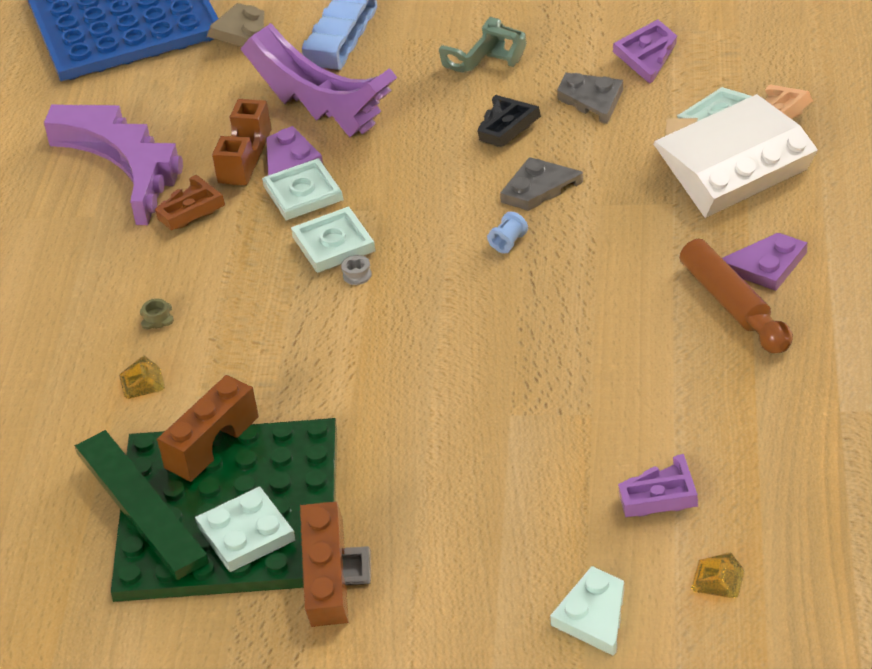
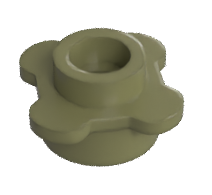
(156, 314)

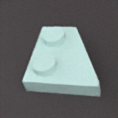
(592, 610)

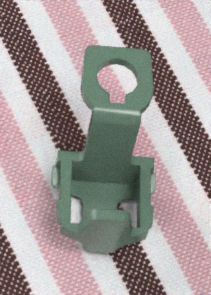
(490, 44)

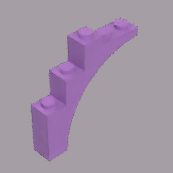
(294, 76)
(128, 146)

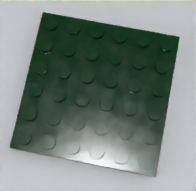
(286, 459)

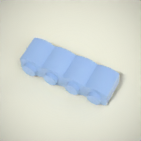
(338, 32)

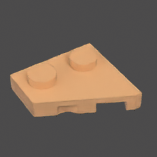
(788, 100)

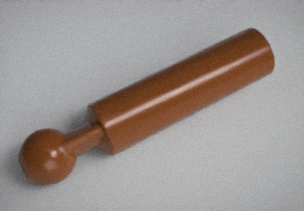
(735, 295)

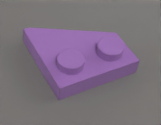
(646, 49)
(288, 150)
(768, 260)
(659, 490)

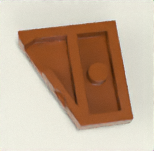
(186, 206)

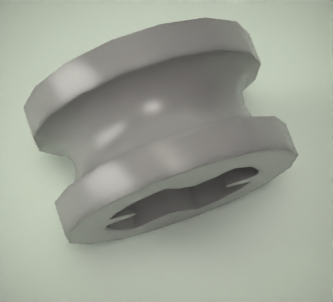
(356, 270)

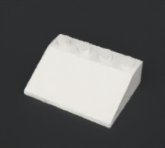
(736, 153)

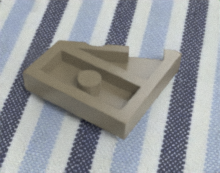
(237, 24)

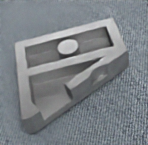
(591, 94)
(538, 182)

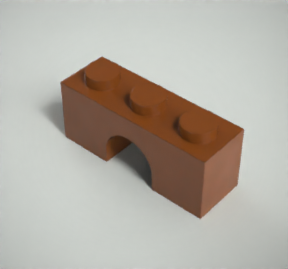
(238, 154)
(189, 440)
(322, 564)

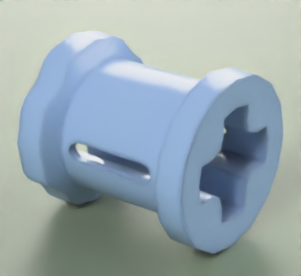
(504, 236)

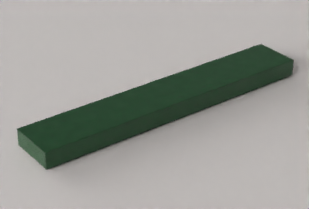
(142, 505)

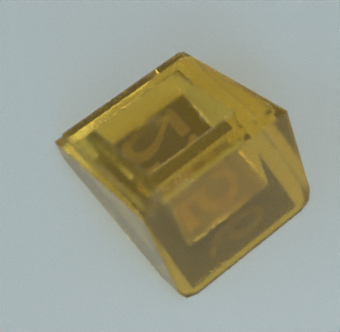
(141, 378)
(719, 576)

